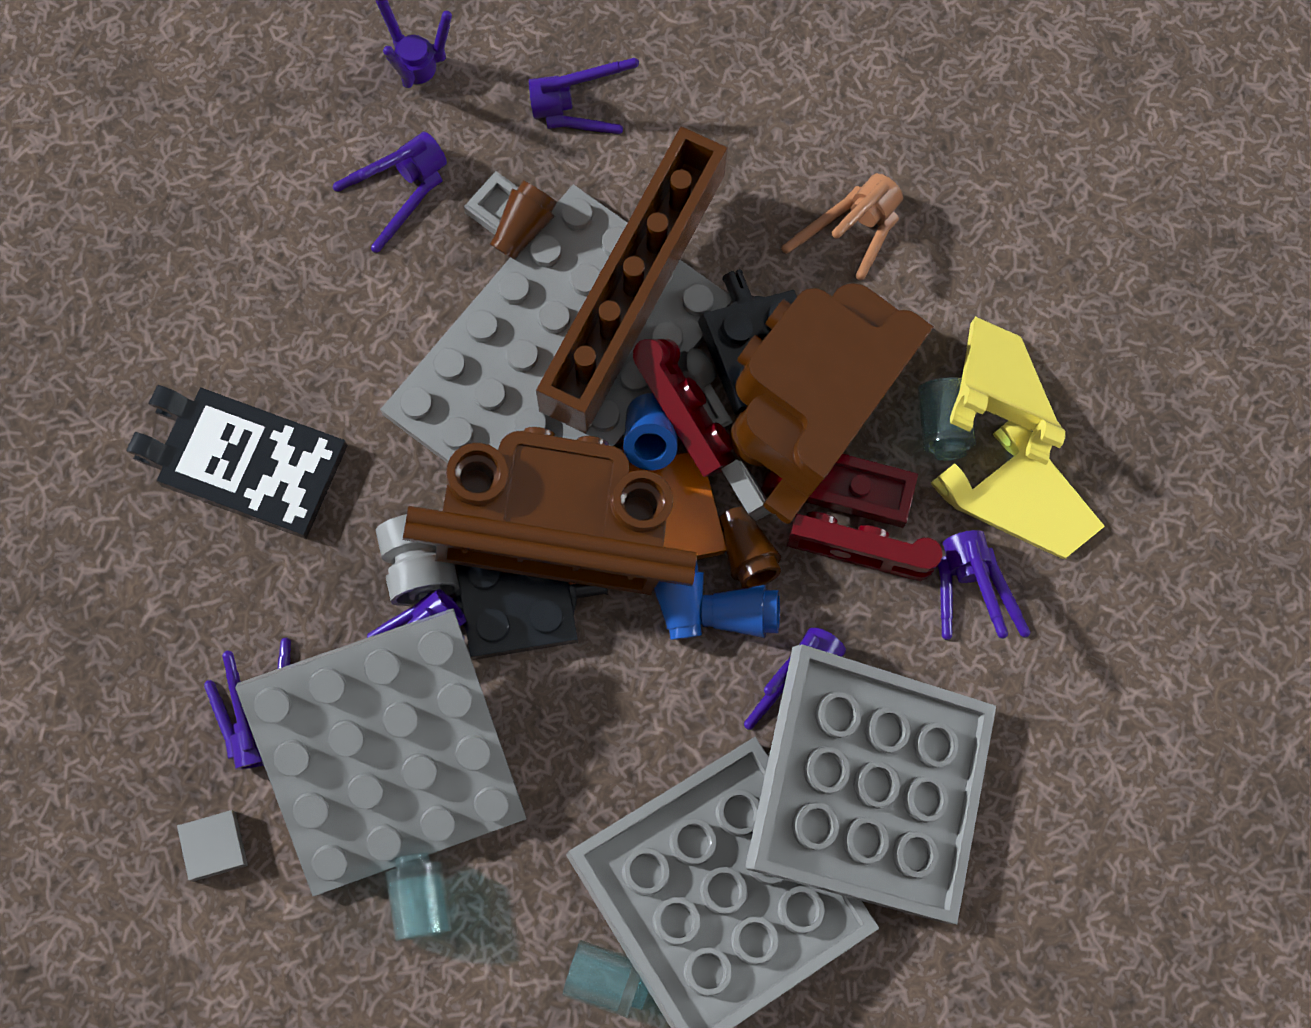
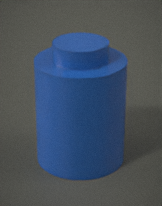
(648, 434)

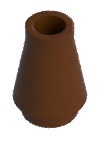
(523, 219)
(749, 551)

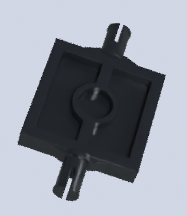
(732, 328)
(517, 611)

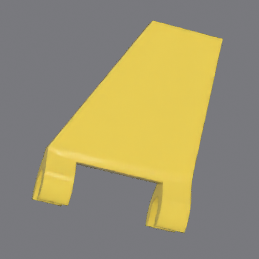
(1005, 383)
(1023, 498)

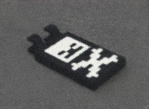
(241, 459)

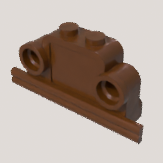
(818, 384)
(554, 514)

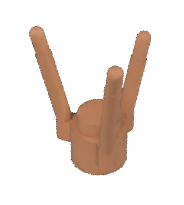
(869, 205)

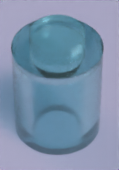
(938, 434)
(417, 898)
(604, 980)

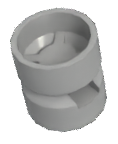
(413, 567)

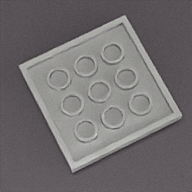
(381, 751)
(872, 786)
(689, 913)

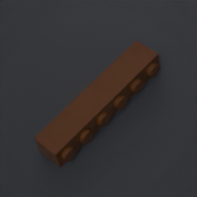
(632, 280)

